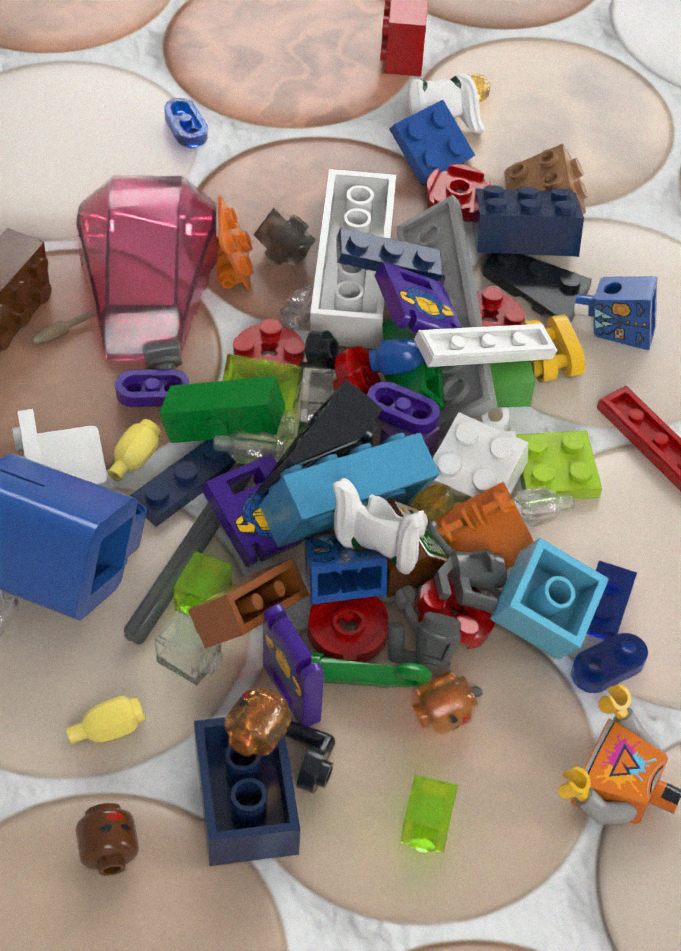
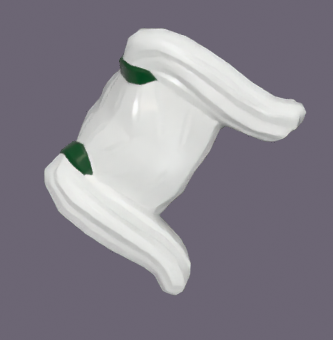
(458, 94)
(377, 526)

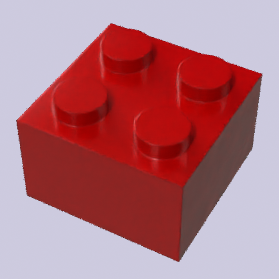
(404, 36)

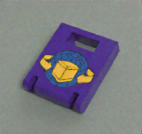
(415, 300)
(241, 511)
(291, 667)

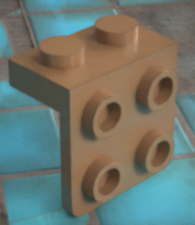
(549, 171)

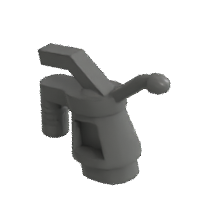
(467, 569)
(435, 644)

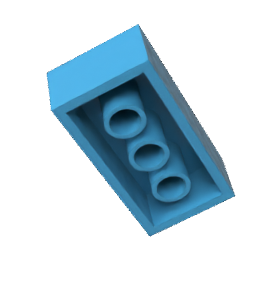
(305, 498)

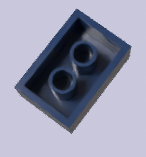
(527, 221)
(245, 799)

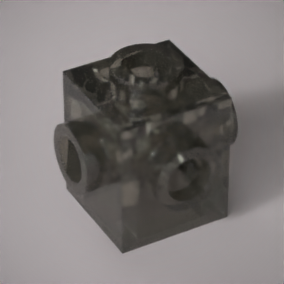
(284, 237)

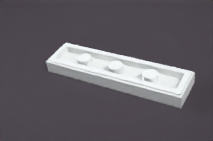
(485, 345)

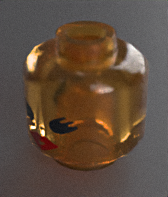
(445, 703)
(257, 722)

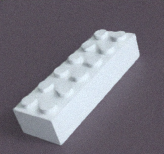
(345, 296)

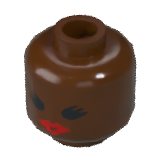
(107, 838)

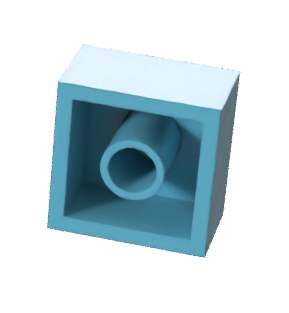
(549, 599)

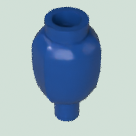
(395, 357)

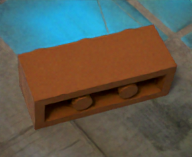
(244, 603)

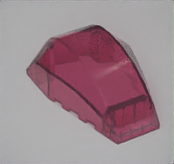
(146, 258)

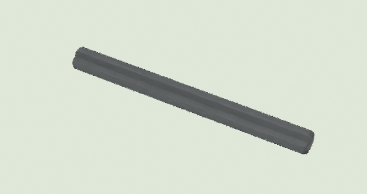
(162, 590)

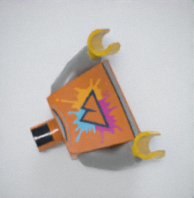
(621, 770)

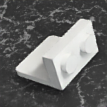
(68, 450)

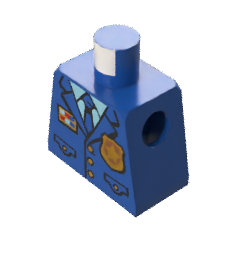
(622, 309)
(342, 572)

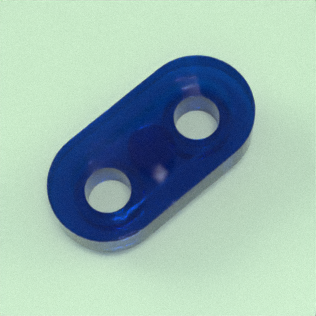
(186, 122)
(612, 660)

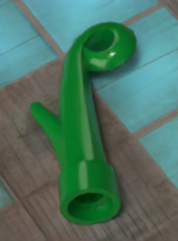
(367, 674)

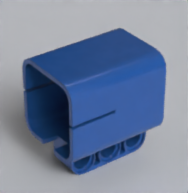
(63, 537)

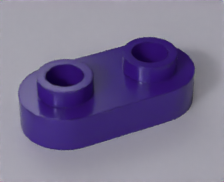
(147, 387)
(405, 408)

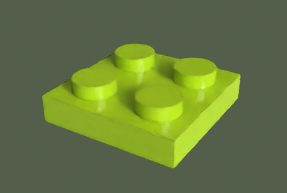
(562, 464)

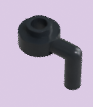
(320, 350)
(315, 767)

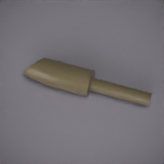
(60, 328)

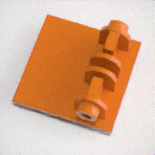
(232, 249)
(487, 523)

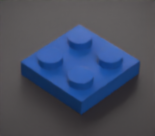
(431, 141)

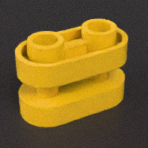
(569, 351)

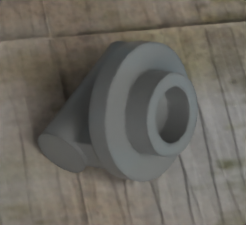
(162, 354)

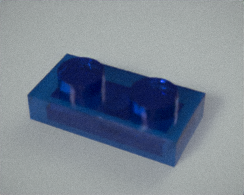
(613, 600)

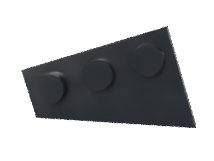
(540, 283)

